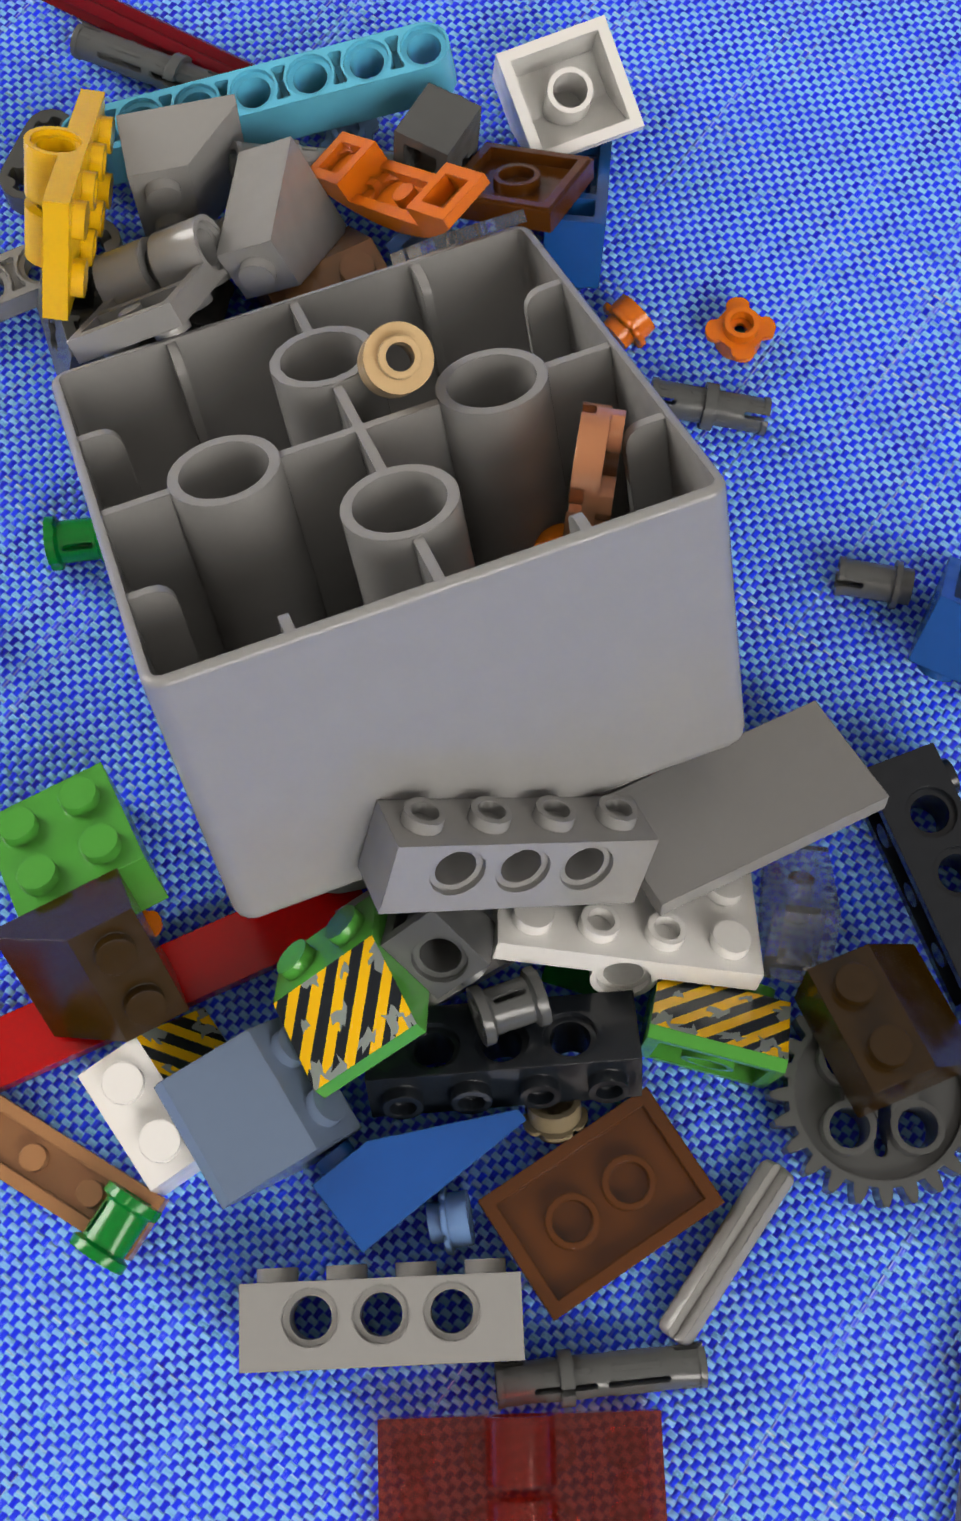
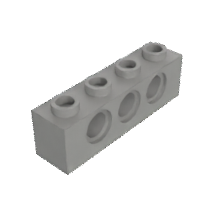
(505, 853)
(274, 1344)

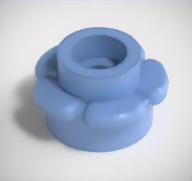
(451, 1220)

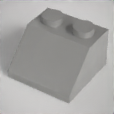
(180, 159)

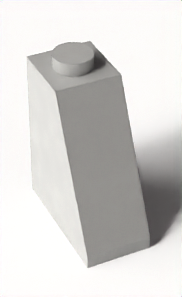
(275, 220)

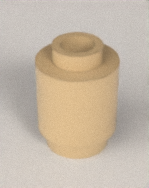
(377, 373)

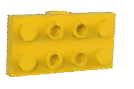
(67, 200)

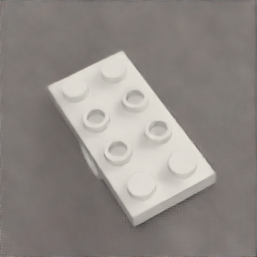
(633, 947)

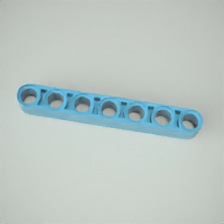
(281, 94)

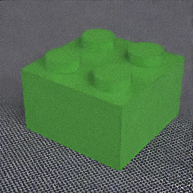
(72, 838)

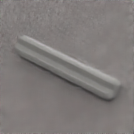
(726, 1252)

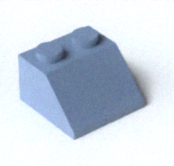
(253, 1113)

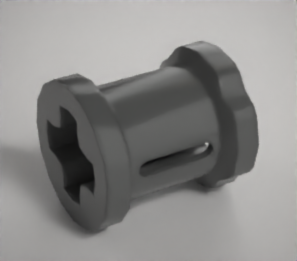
(509, 1005)

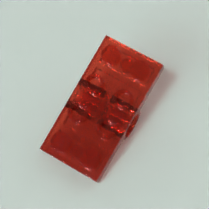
(523, 1467)

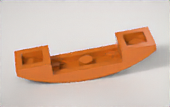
(394, 193)

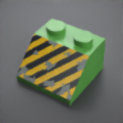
(347, 999)
(718, 1031)

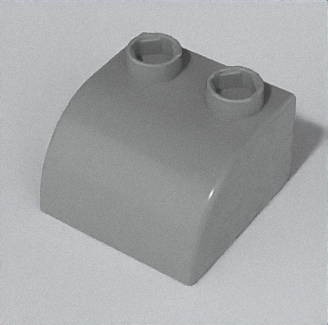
(352, 580)

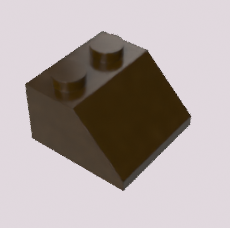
(93, 963)
(881, 1024)

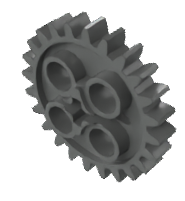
(813, 1096)

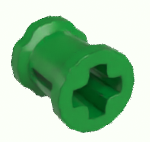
(69, 541)
(115, 1228)

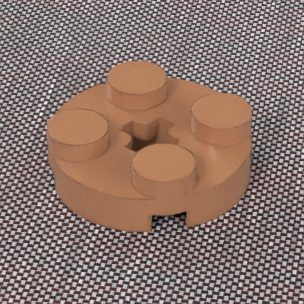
(595, 463)

